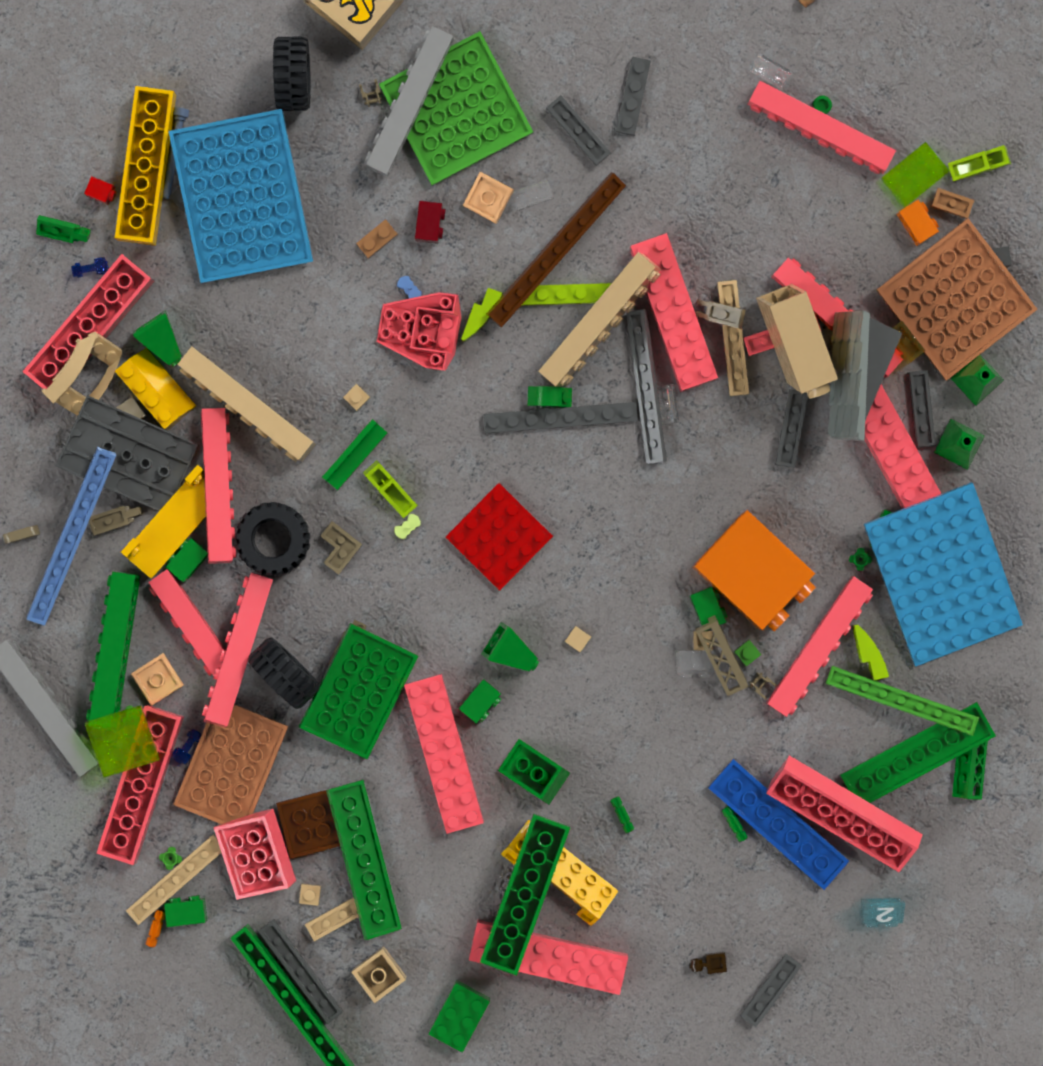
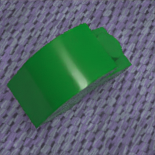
(549, 396)

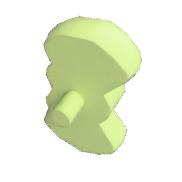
(412, 522)

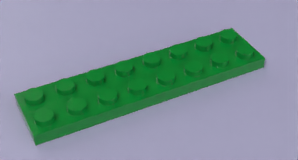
(914, 757)
(363, 859)

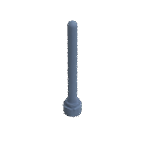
(180, 117)

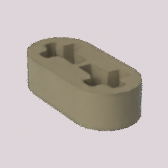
(21, 534)

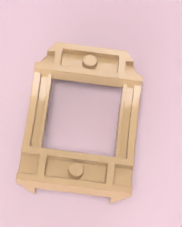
(60, 389)

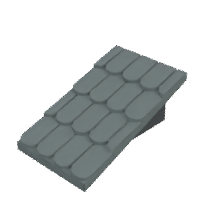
(860, 361)

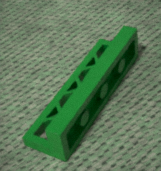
(355, 454)
(965, 774)

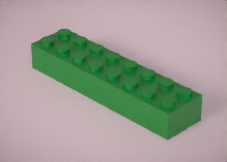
(115, 645)
(524, 894)

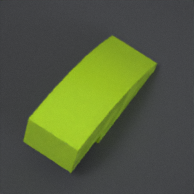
(979, 163)
(478, 315)
(390, 489)
(869, 653)

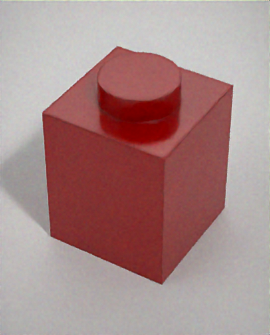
(100, 191)

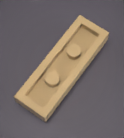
(332, 919)

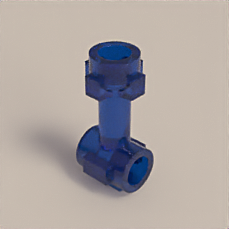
(100, 266)
(181, 754)

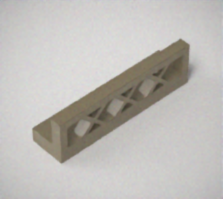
(727, 651)

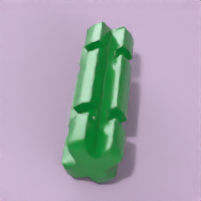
(622, 814)
(734, 824)

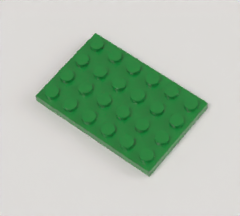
(358, 691)

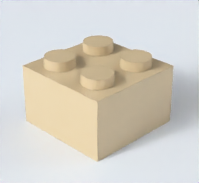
(379, 974)

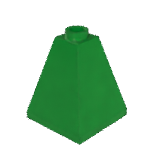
(160, 339)
(977, 379)
(954, 449)
(508, 649)

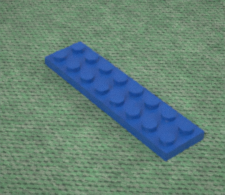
(778, 824)

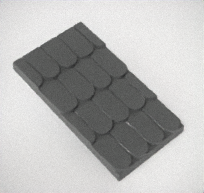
(147, 460)

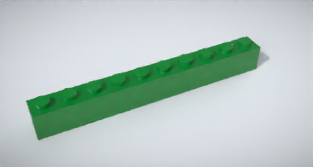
(290, 998)

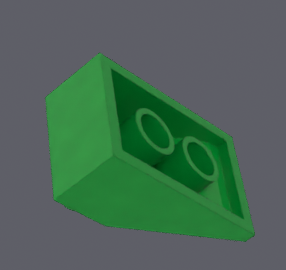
(534, 771)

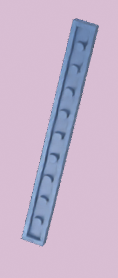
(71, 536)

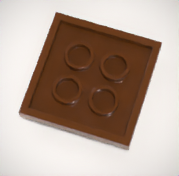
(308, 824)

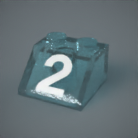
(882, 911)

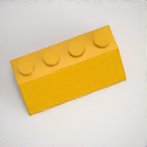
(155, 388)

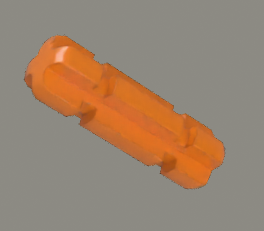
(155, 929)

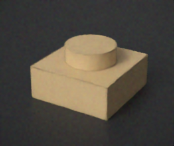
(356, 397)
(310, 894)

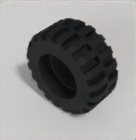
(291, 73)
(246, 538)
(283, 673)

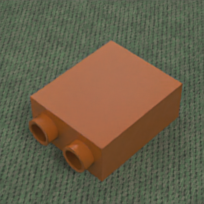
(755, 572)

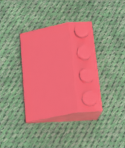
(255, 854)

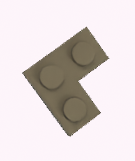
(344, 544)

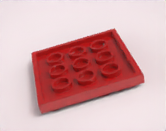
(499, 536)

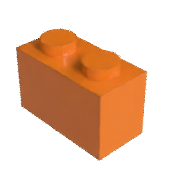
(918, 222)

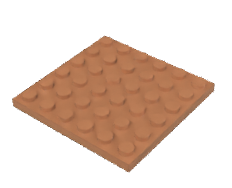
(957, 299)

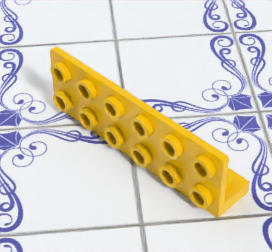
(169, 526)
(574, 880)

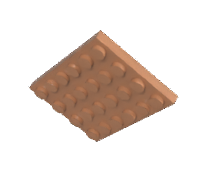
(231, 766)

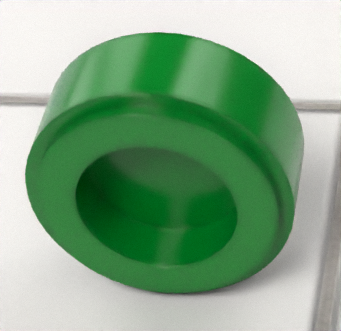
(822, 104)

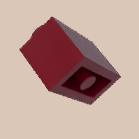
(429, 222)

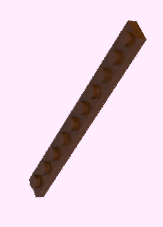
(556, 249)

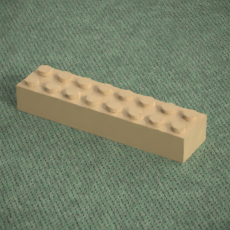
(600, 320)
(244, 402)

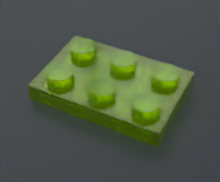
(915, 174)

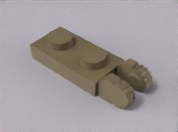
(722, 313)

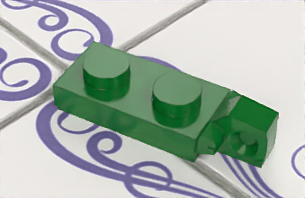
(61, 230)

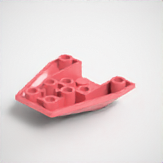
(422, 328)

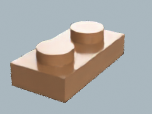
(952, 203)
(377, 239)

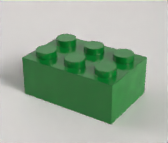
(459, 1016)

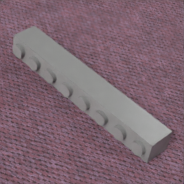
(410, 101)
(46, 709)

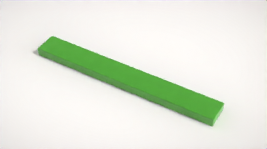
(902, 700)

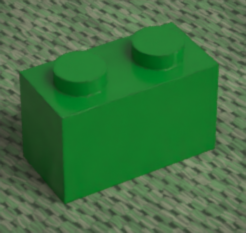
(187, 559)
(707, 605)
(480, 701)
(185, 912)

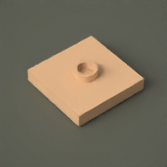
(488, 197)
(157, 679)

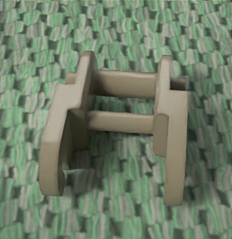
(377, 92)
(766, 679)

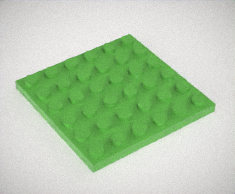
(465, 112)

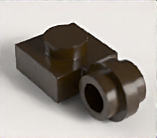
(714, 963)

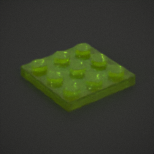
(122, 741)

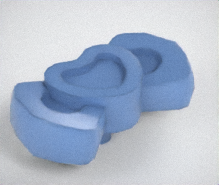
(408, 286)

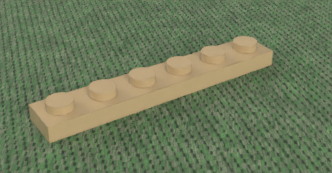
(733, 343)
(175, 880)

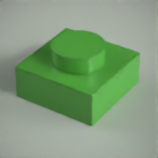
(747, 652)

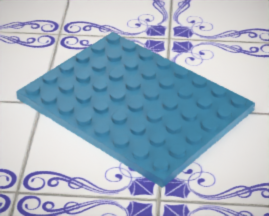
(241, 195)
(943, 574)

